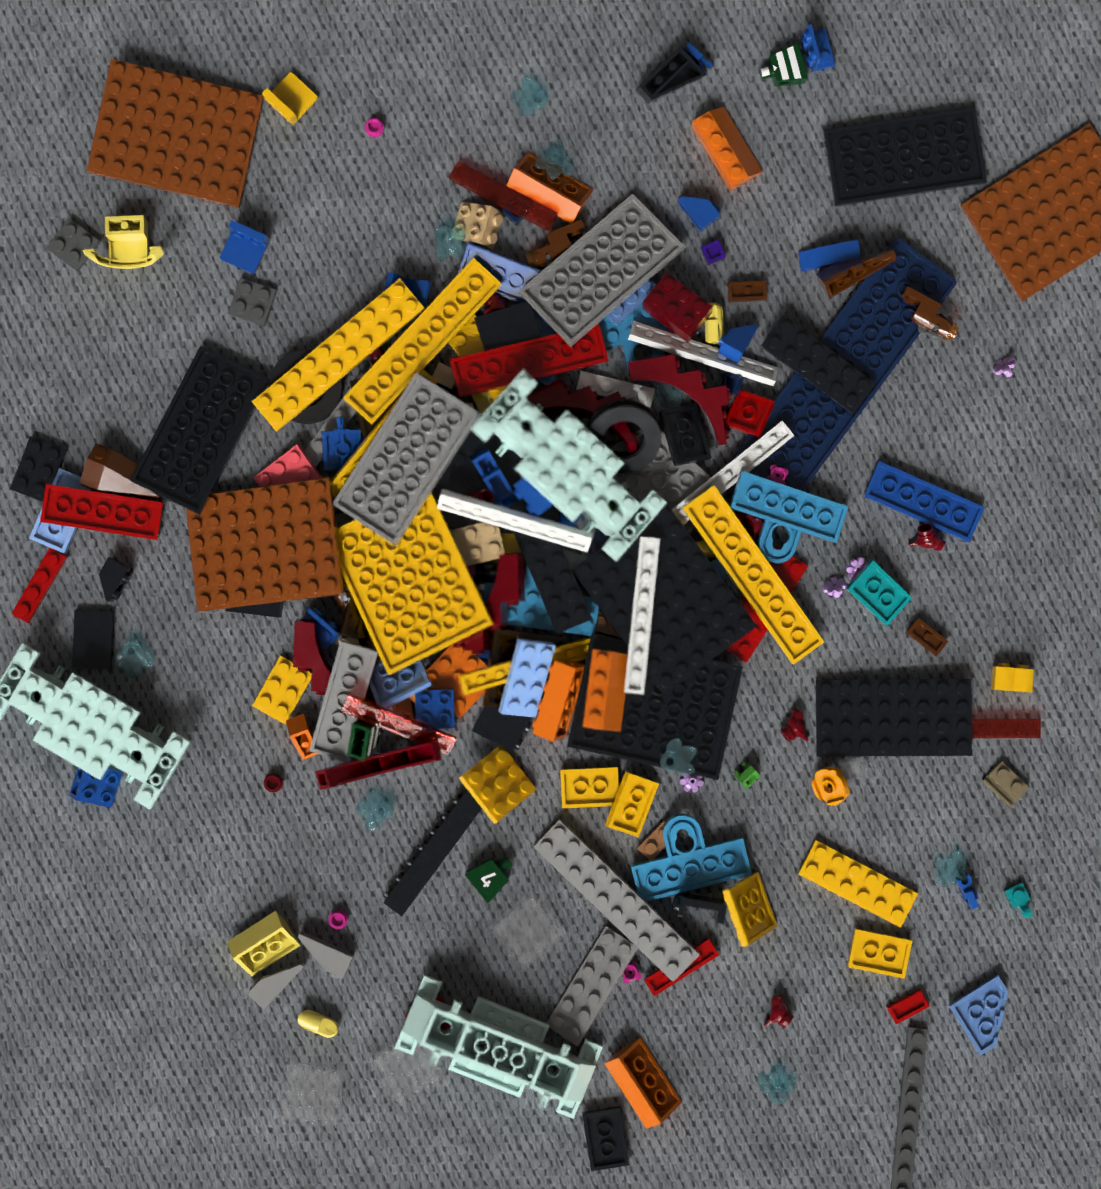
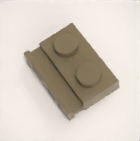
(1005, 784)

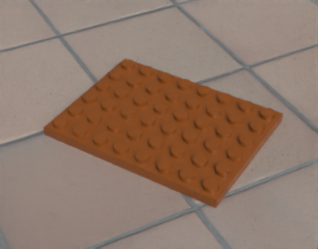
(174, 133)
(1043, 214)
(265, 546)

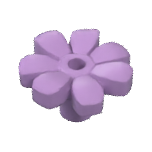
(1004, 366)
(855, 567)
(834, 586)
(691, 785)

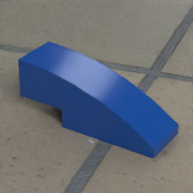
(828, 255)
(493, 478)

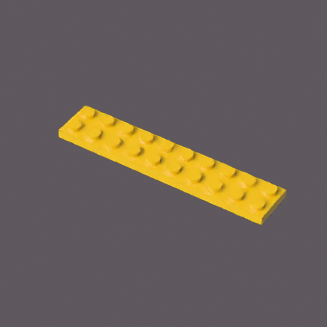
(422, 341)
(338, 355)
(753, 574)

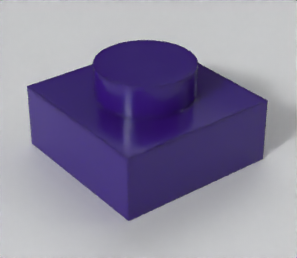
(713, 252)

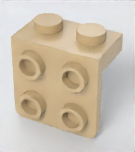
(479, 223)

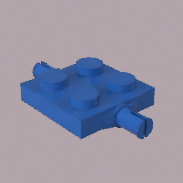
(339, 445)

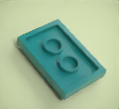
(878, 592)

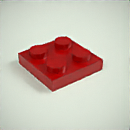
(749, 413)

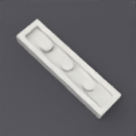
(606, 386)

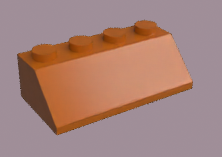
(726, 147)
(562, 194)
(605, 691)
(559, 700)
(643, 1083)

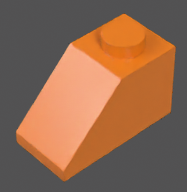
(301, 735)

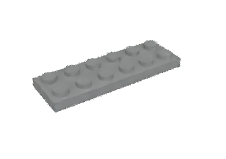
(349, 675)
(592, 986)

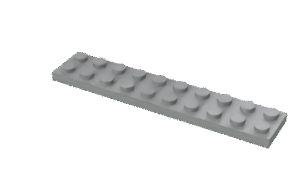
(616, 900)

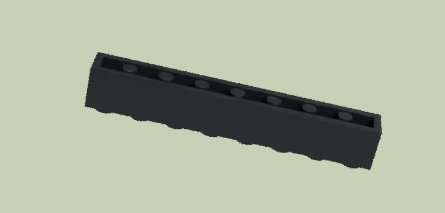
(432, 853)

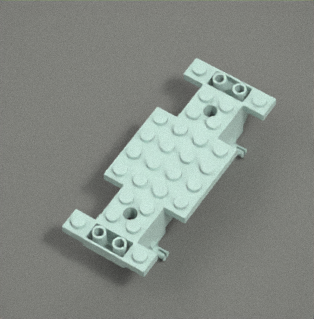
(568, 466)
(90, 725)
(498, 1048)

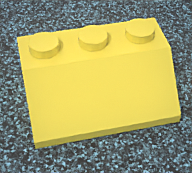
(263, 943)

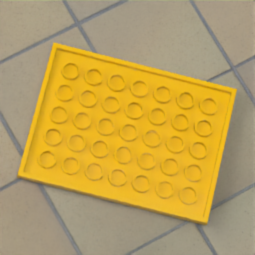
(411, 593)

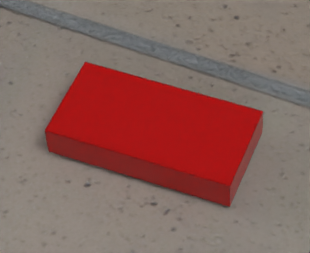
(908, 1006)

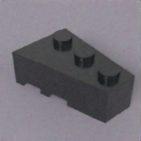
(670, 76)

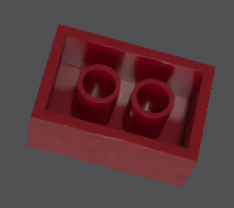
(677, 307)

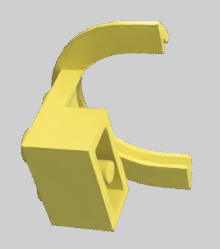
(127, 244)

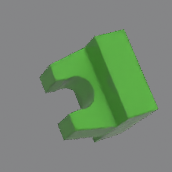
(748, 777)

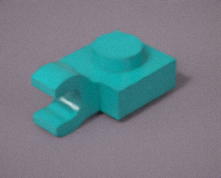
(1018, 897)

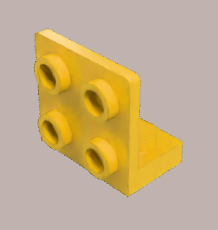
(290, 98)

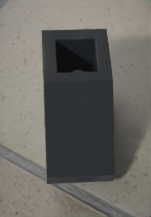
(487, 573)
(113, 577)

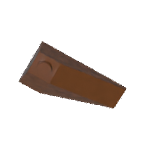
(847, 273)
(111, 472)

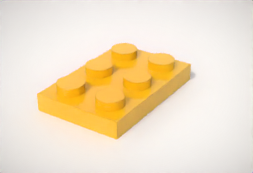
(282, 690)
(589, 787)
(631, 804)
(879, 953)

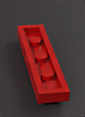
(39, 585)
(659, 981)

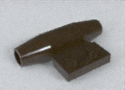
(354, 626)

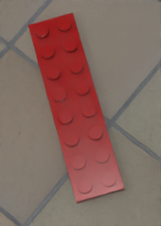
(536, 357)

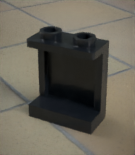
(502, 728)
(717, 905)

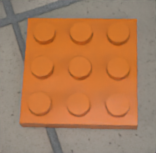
(445, 676)

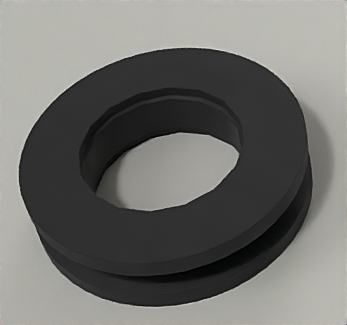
(318, 411)
(636, 413)

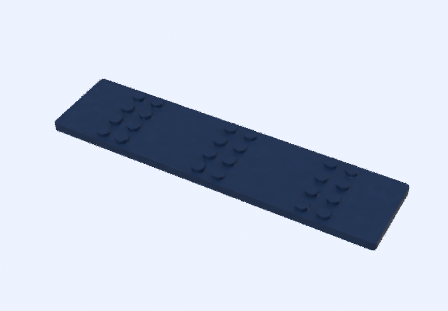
(869, 335)

